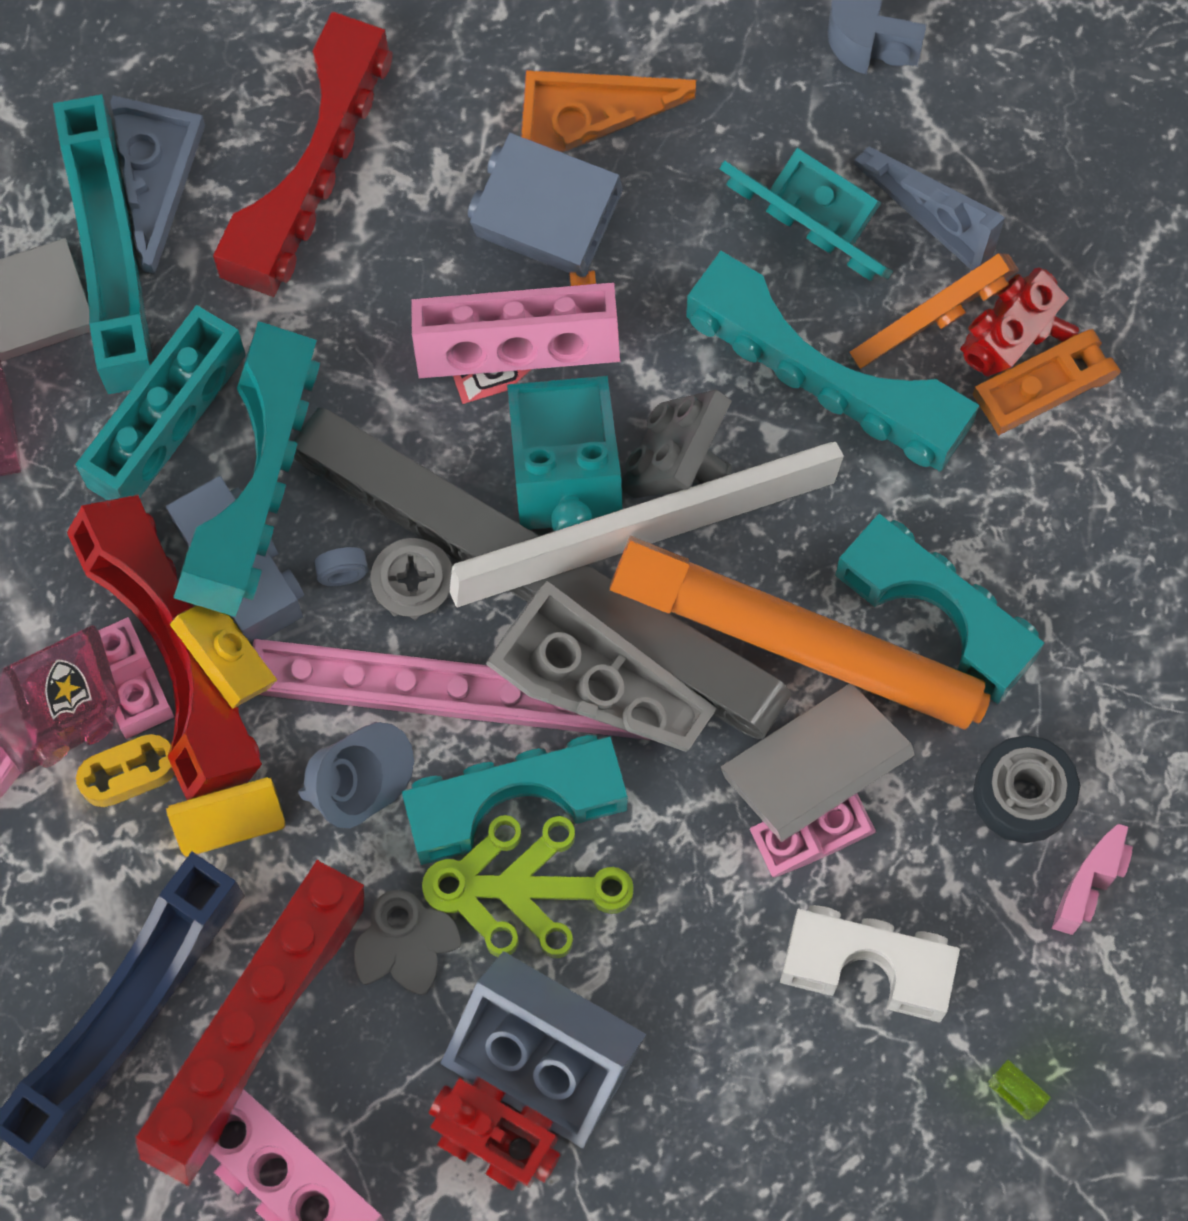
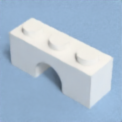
(917, 967)

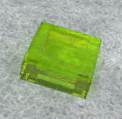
(1018, 1090)

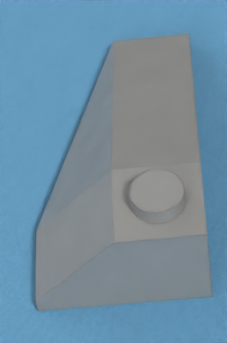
(584, 666)

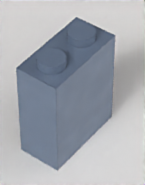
(545, 204)

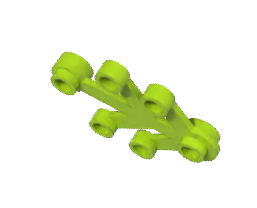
(518, 886)

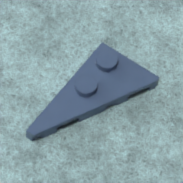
(156, 158)
(952, 218)

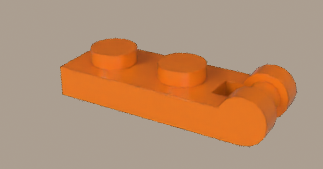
(1044, 381)

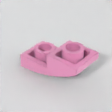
(138, 688)
(822, 837)
(1099, 870)

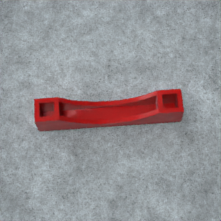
(264, 236)
(124, 555)
(216, 1071)

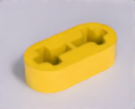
(122, 759)

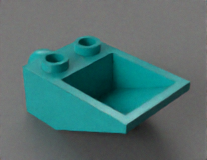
(564, 452)

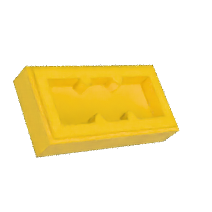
(224, 654)

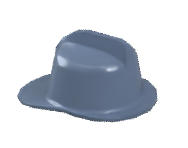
(359, 774)

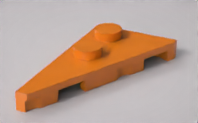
(578, 107)
(941, 309)

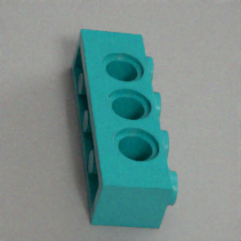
(162, 407)

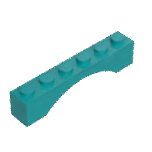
(106, 240)
(915, 415)
(223, 549)

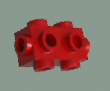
(1019, 318)
(479, 1124)

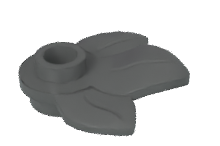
(404, 950)

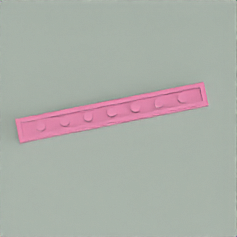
(412, 687)

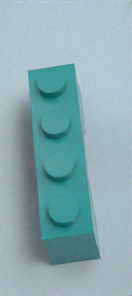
(890, 565)
(578, 779)

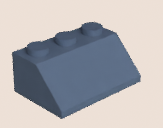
(543, 1047)

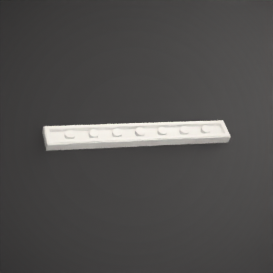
(647, 521)

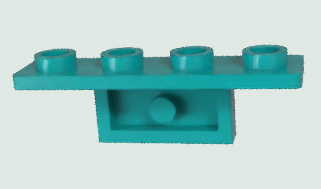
(820, 201)

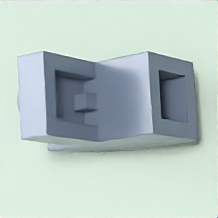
(861, 34)

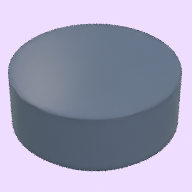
(341, 566)

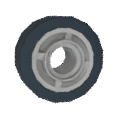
(1034, 761)

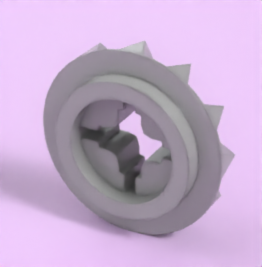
(393, 565)

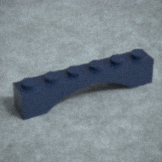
(73, 1075)

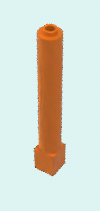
(798, 634)

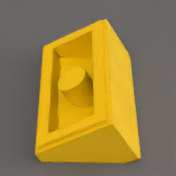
(226, 816)

